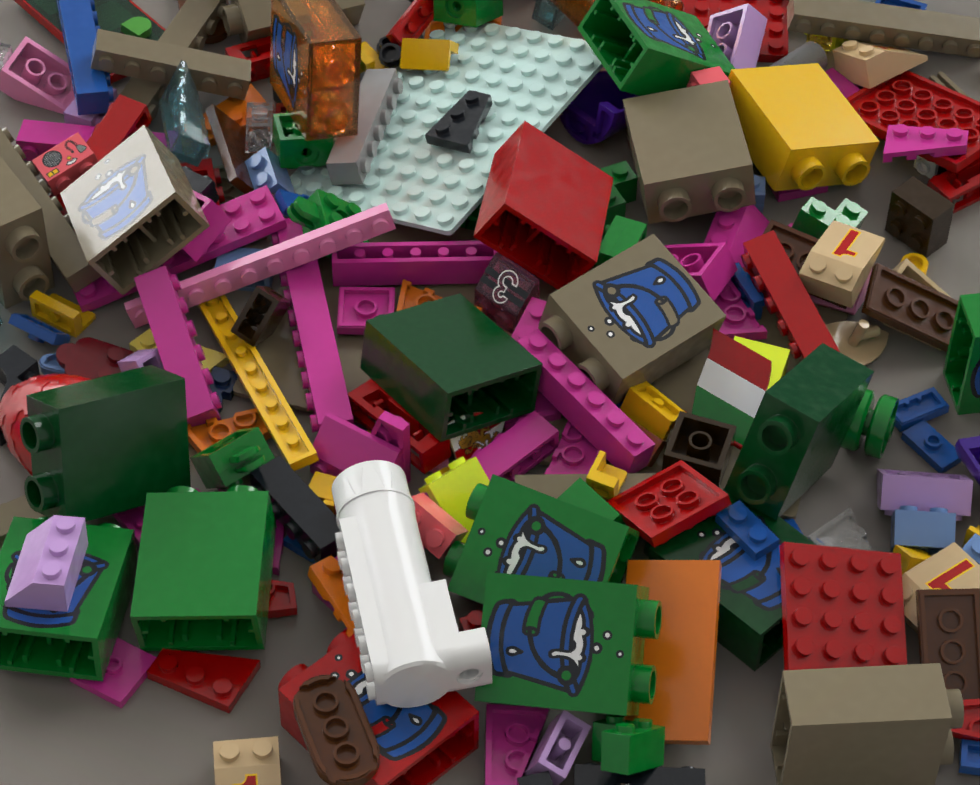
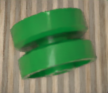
(874, 424)

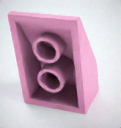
(37, 77)

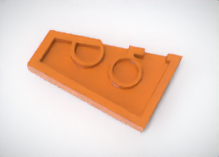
(329, 583)

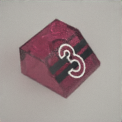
(505, 292)

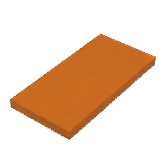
(685, 645)

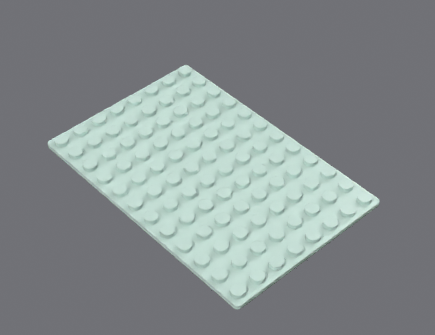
(438, 188)

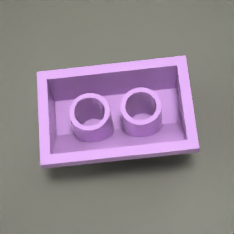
(739, 34)
(924, 491)
(49, 565)

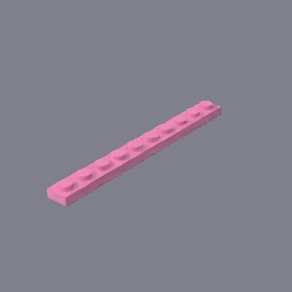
(276, 259)

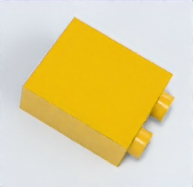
(801, 127)

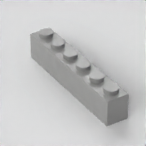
(353, 155)

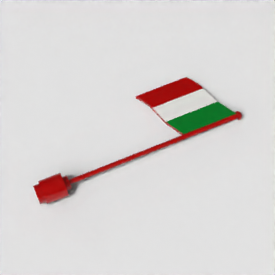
(732, 385)

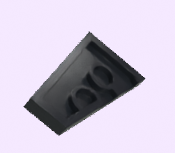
(461, 123)

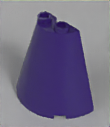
(596, 111)

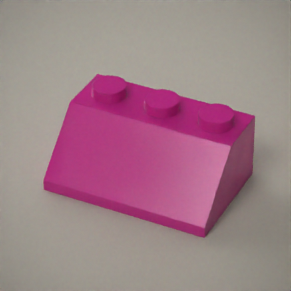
(736, 229)
(344, 445)

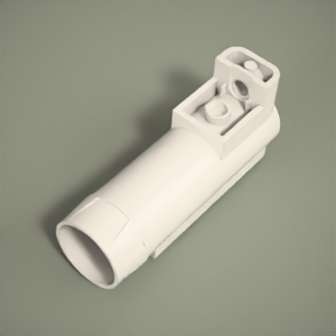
(398, 612)

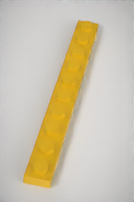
(259, 385)

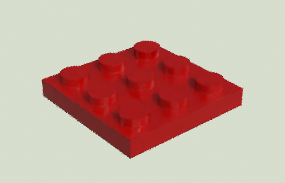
(669, 503)

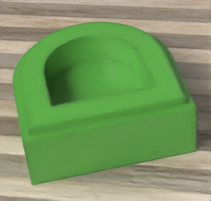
(137, 27)

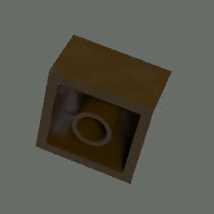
(919, 217)
(701, 444)

